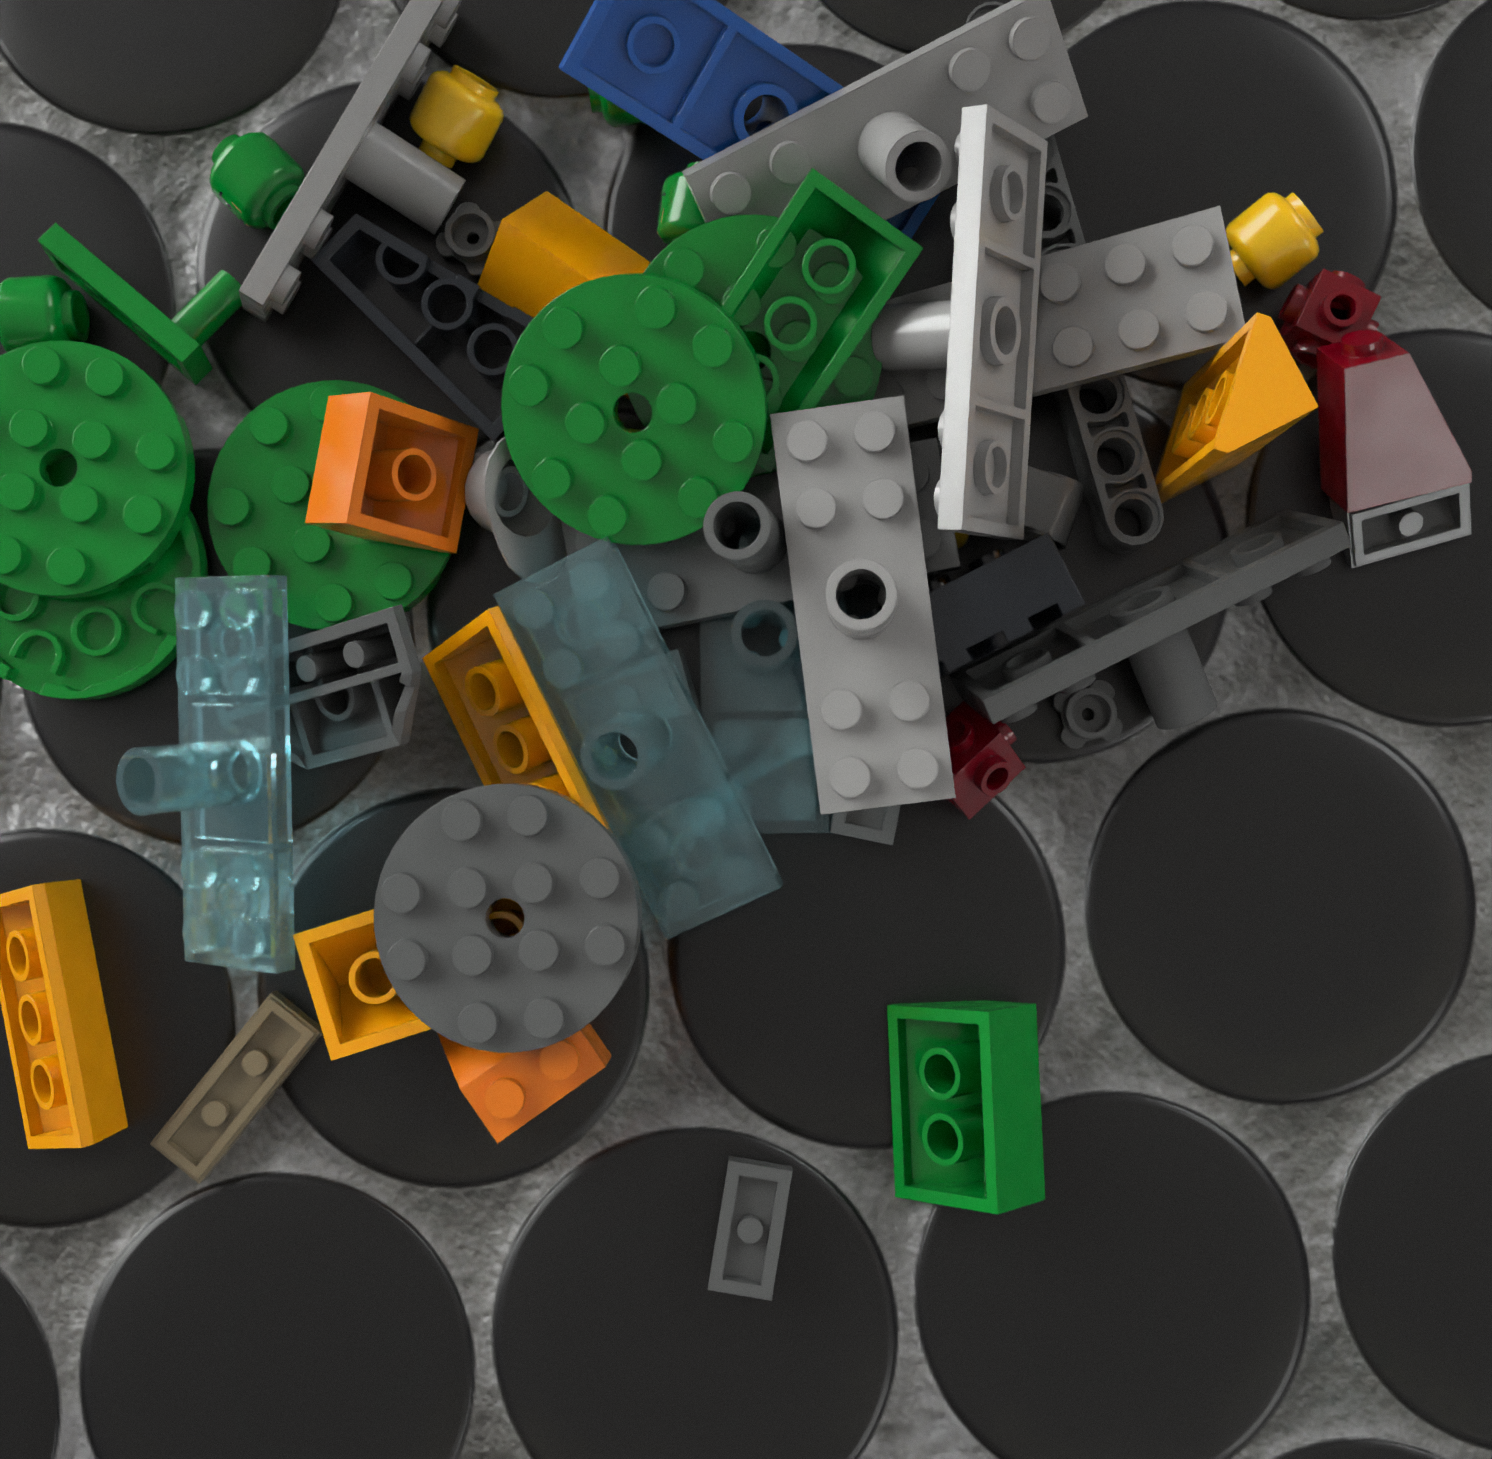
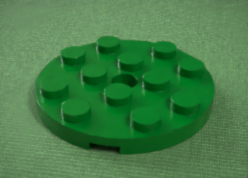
(713, 261)
(645, 340)
(129, 478)
(261, 508)
(99, 641)

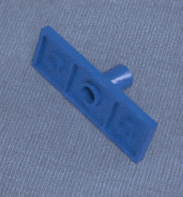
(694, 72)

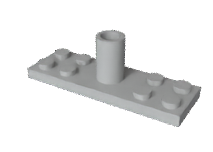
(913, 105)
(368, 157)
(985, 328)
(877, 678)

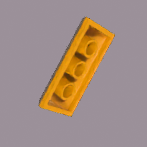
(548, 251)
(1233, 408)
(505, 711)
(352, 989)
(57, 1018)

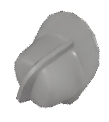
(504, 505)

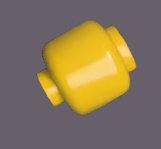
(456, 116)
(1273, 240)

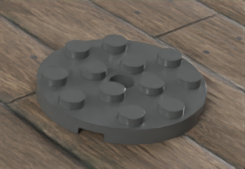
(451, 958)

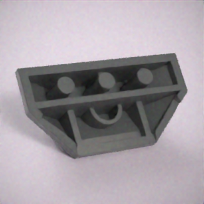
(352, 688)

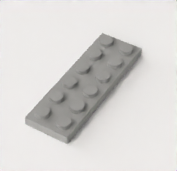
(1110, 310)

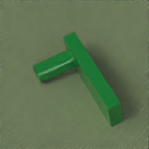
(173, 339)

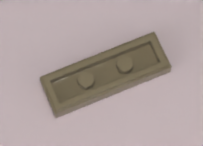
(237, 1087)

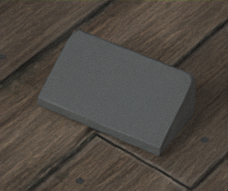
(1405, 524)

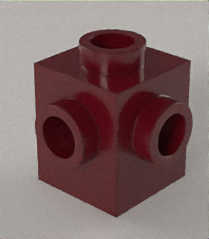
(1324, 312)
(979, 758)

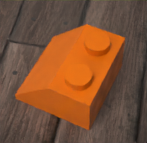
(391, 472)
(520, 1085)

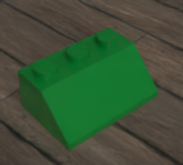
(966, 1104)

